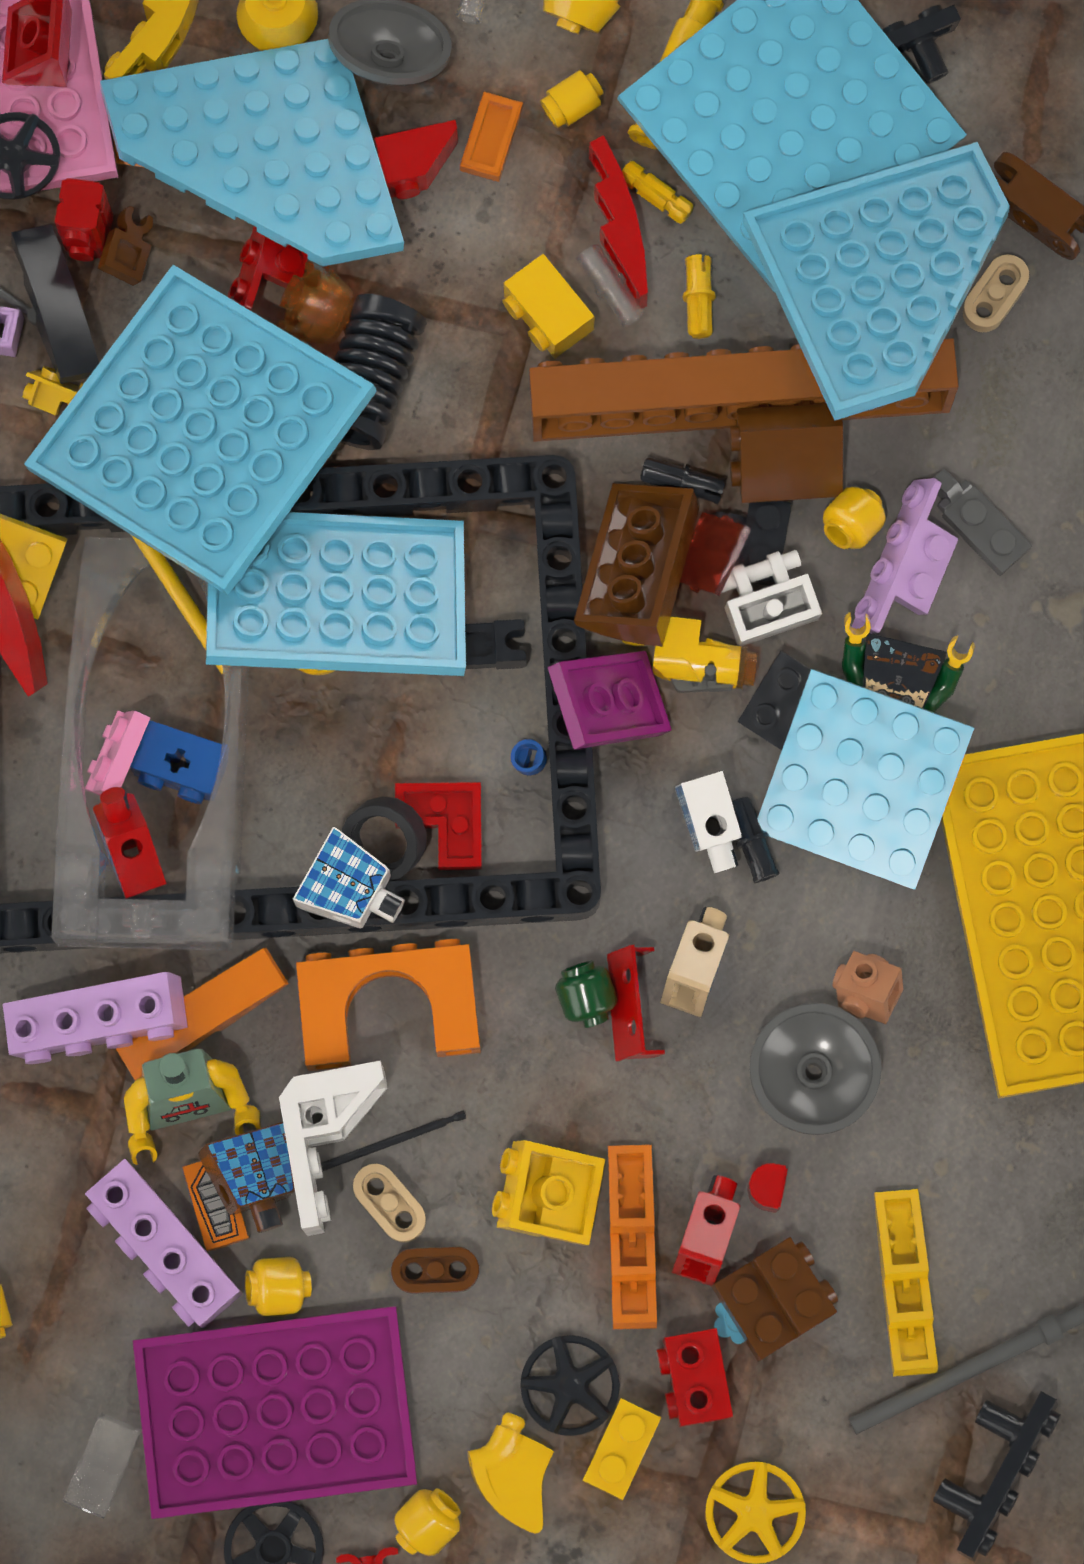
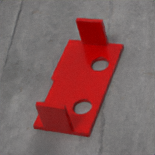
(628, 1006)

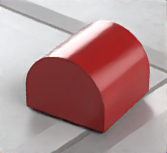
(767, 1186)

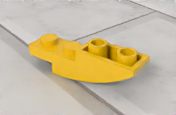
(154, 41)

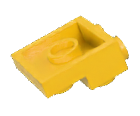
(548, 1192)

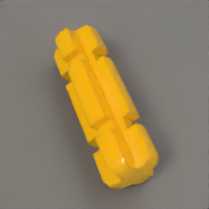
(657, 192)

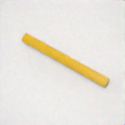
(177, 592)

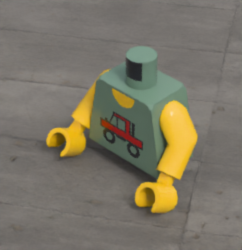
(183, 1090)

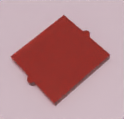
(713, 553)

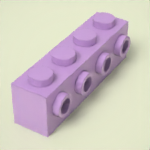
(95, 1016)
(163, 1244)

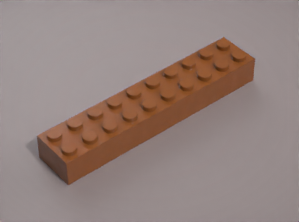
(698, 392)

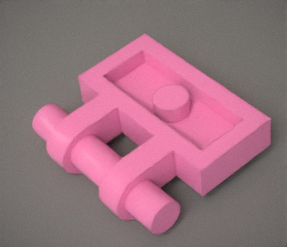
(117, 751)

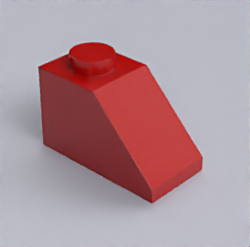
(415, 157)

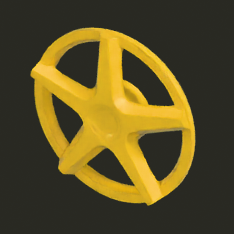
(755, 1512)

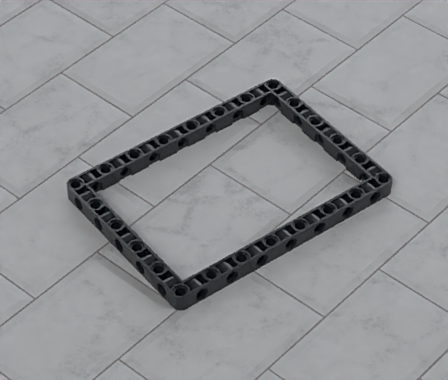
(441, 900)

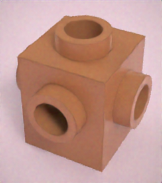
(868, 986)

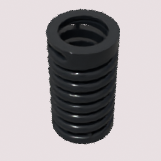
(379, 350)

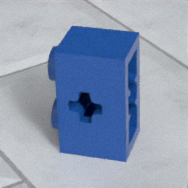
(166, 745)

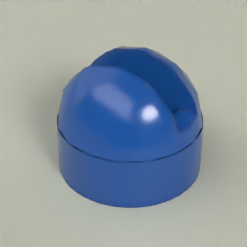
(522, 754)

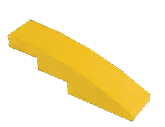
(905, 1282)

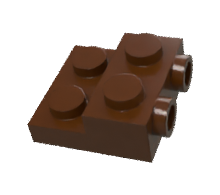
(776, 1298)

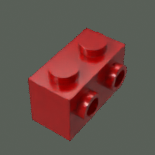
(695, 1377)

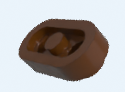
(435, 1270)

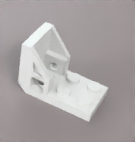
(344, 1100)

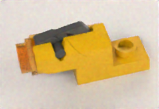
(701, 665)

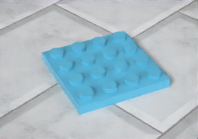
(863, 778)

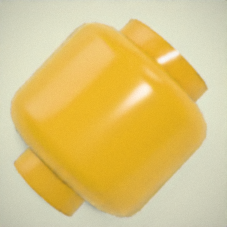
(853, 518)
(277, 1286)
(427, 1522)

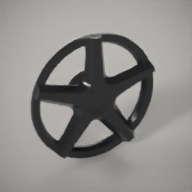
(17, 156)
(570, 1385)
(276, 1544)

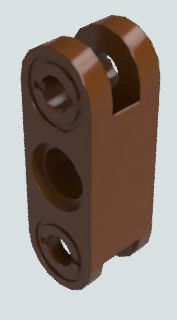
(1040, 205)

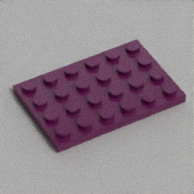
(274, 1412)

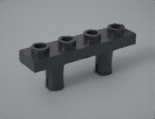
(920, 39)
(1021, 1459)

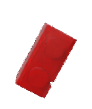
(83, 218)

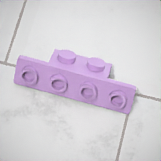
(911, 560)

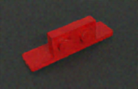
(265, 260)

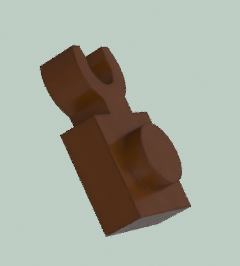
(124, 251)

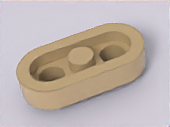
(994, 295)
(390, 1203)

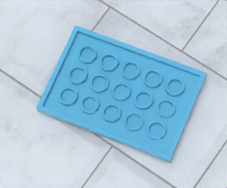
(347, 598)

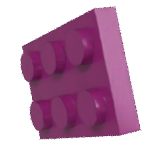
(609, 699)

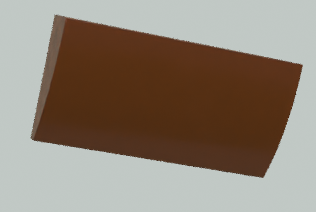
(638, 563)

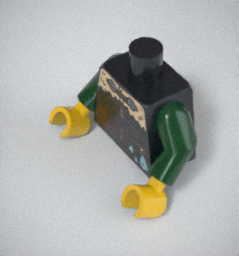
(901, 668)

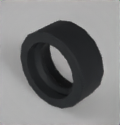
(407, 821)

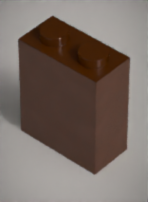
(787, 453)

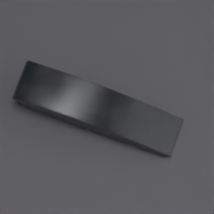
(55, 303)

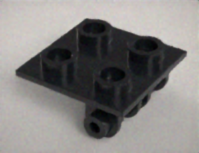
(776, 700)

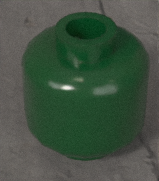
(586, 993)

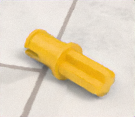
(699, 296)

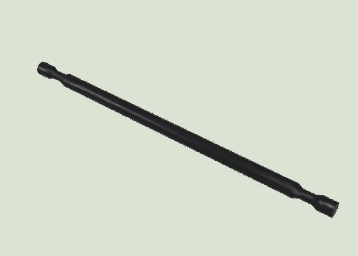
(392, 1141)

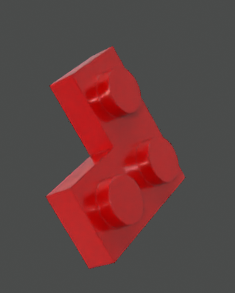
(456, 814)

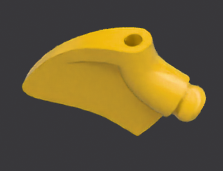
(512, 1473)

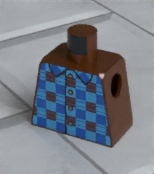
(251, 1173)

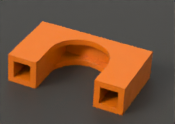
(330, 985)

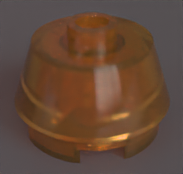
(316, 305)

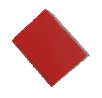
(37, 43)

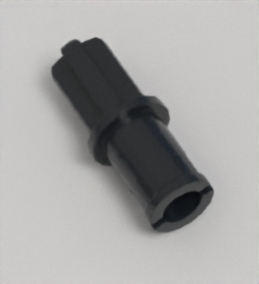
(671, 475)
(754, 841)

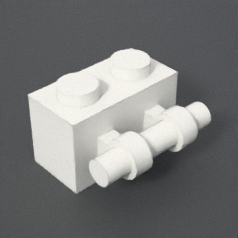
(773, 608)

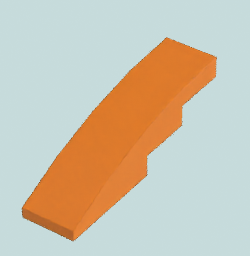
(212, 1008)
(632, 1237)

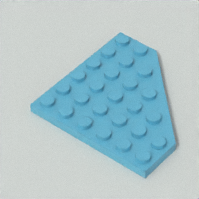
(264, 142)
(880, 270)

